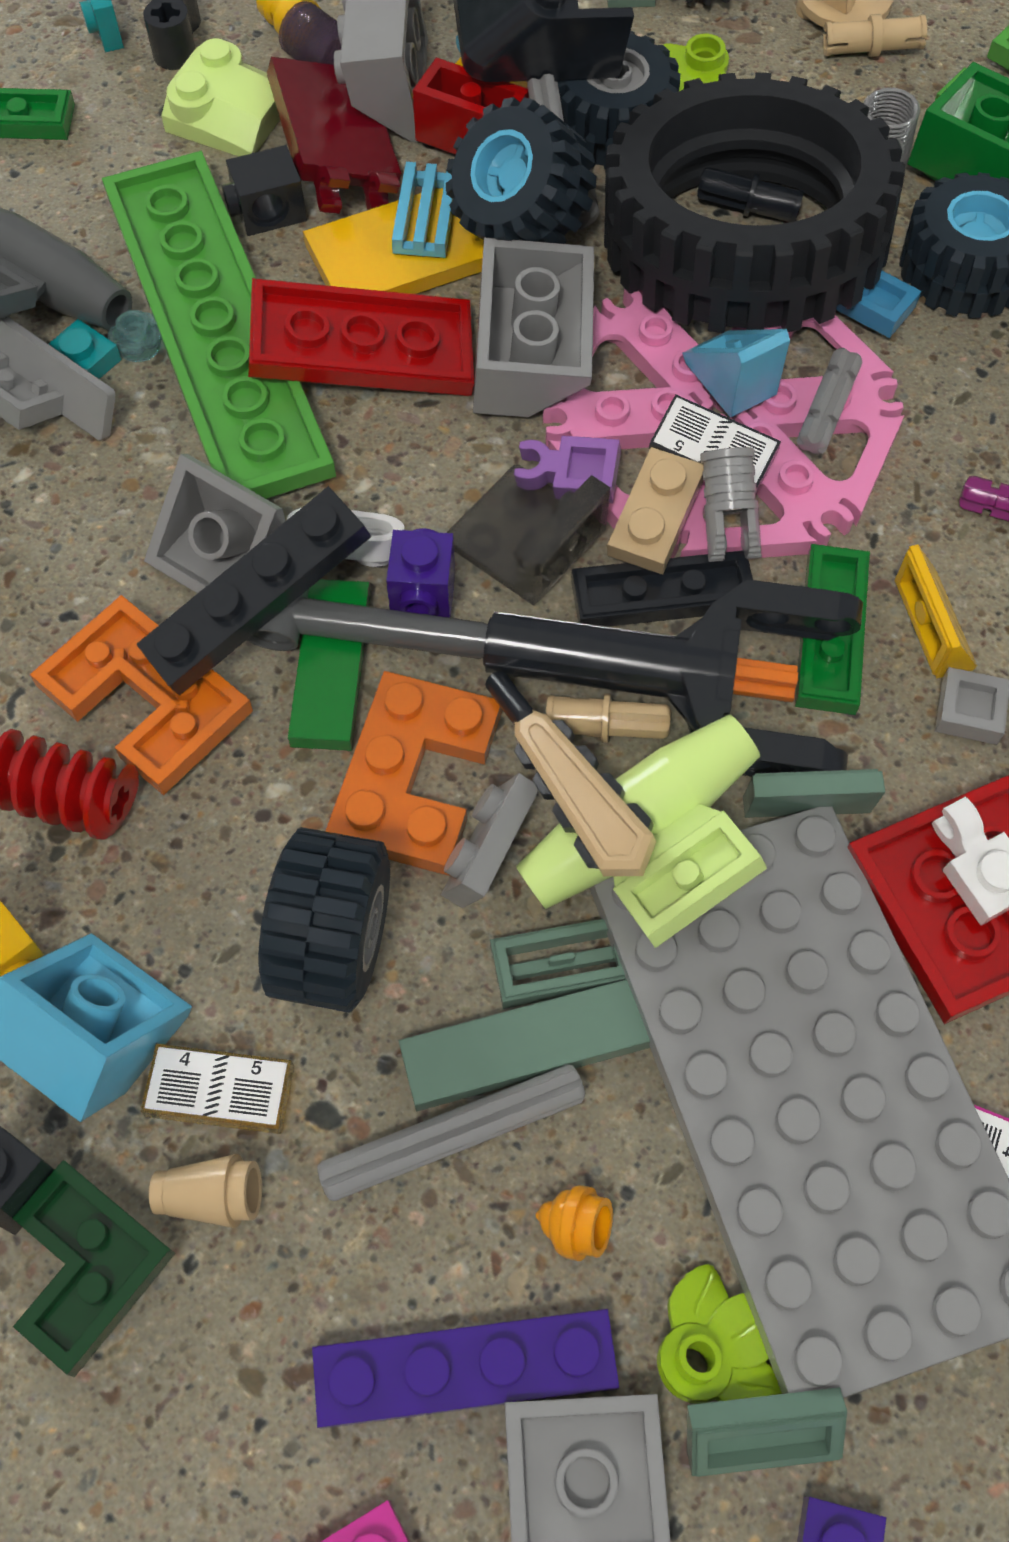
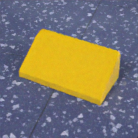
(932, 614)

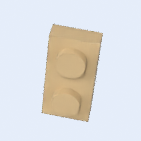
(656, 510)

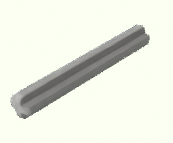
(450, 1132)

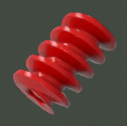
(63, 788)

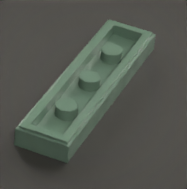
(522, 1044)

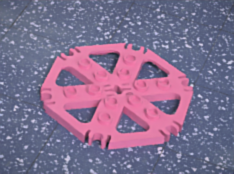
(793, 484)

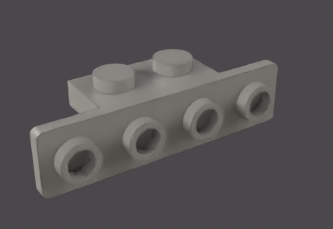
(45, 384)

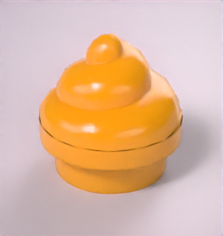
(577, 1222)

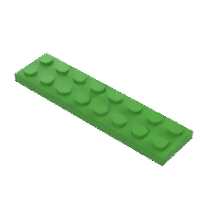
(201, 302)

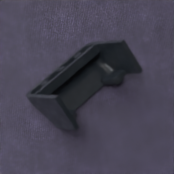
(539, 38)

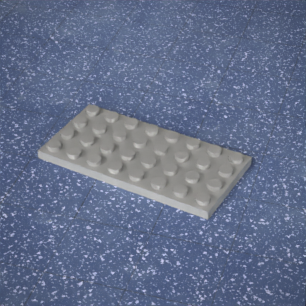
(825, 1118)

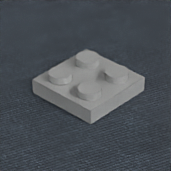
(586, 1470)

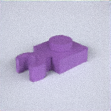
(569, 465)

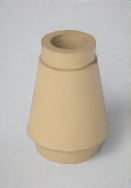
(209, 1191)

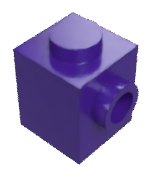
(421, 572)

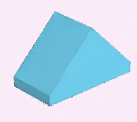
(740, 366)

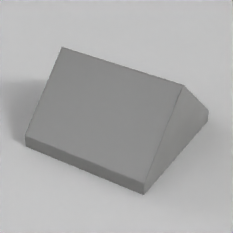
(207, 524)

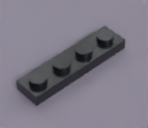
(253, 590)

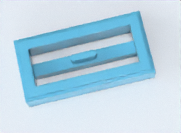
(428, 181)

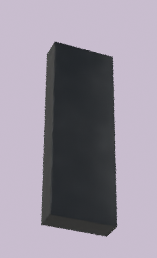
(636, 595)

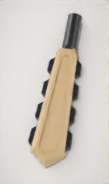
(588, 803)

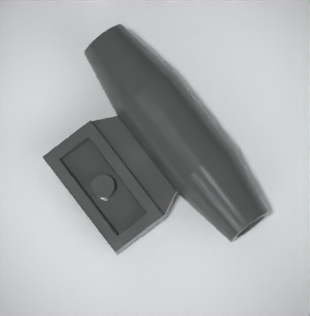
(51, 271)

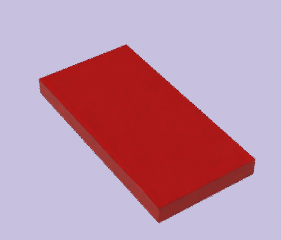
(360, 338)

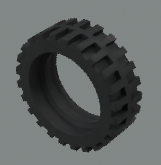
(741, 271)

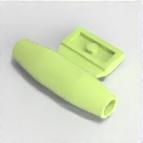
(697, 849)

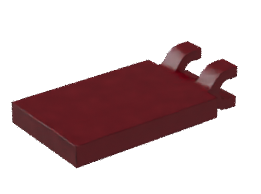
(330, 137)

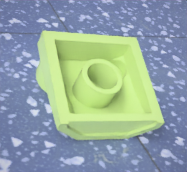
(220, 100)

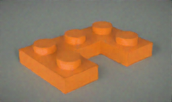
(181, 726)
(376, 791)

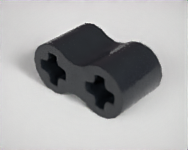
(171, 30)

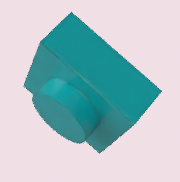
(101, 18)
(87, 348)

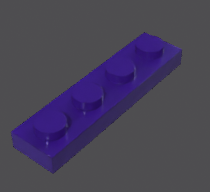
(463, 1368)

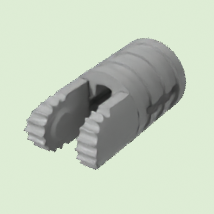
(729, 491)

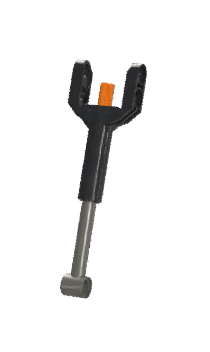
(691, 670)

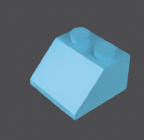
(84, 1024)

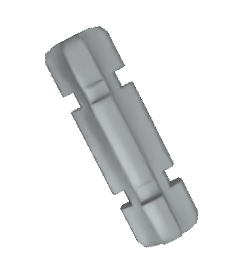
(829, 401)

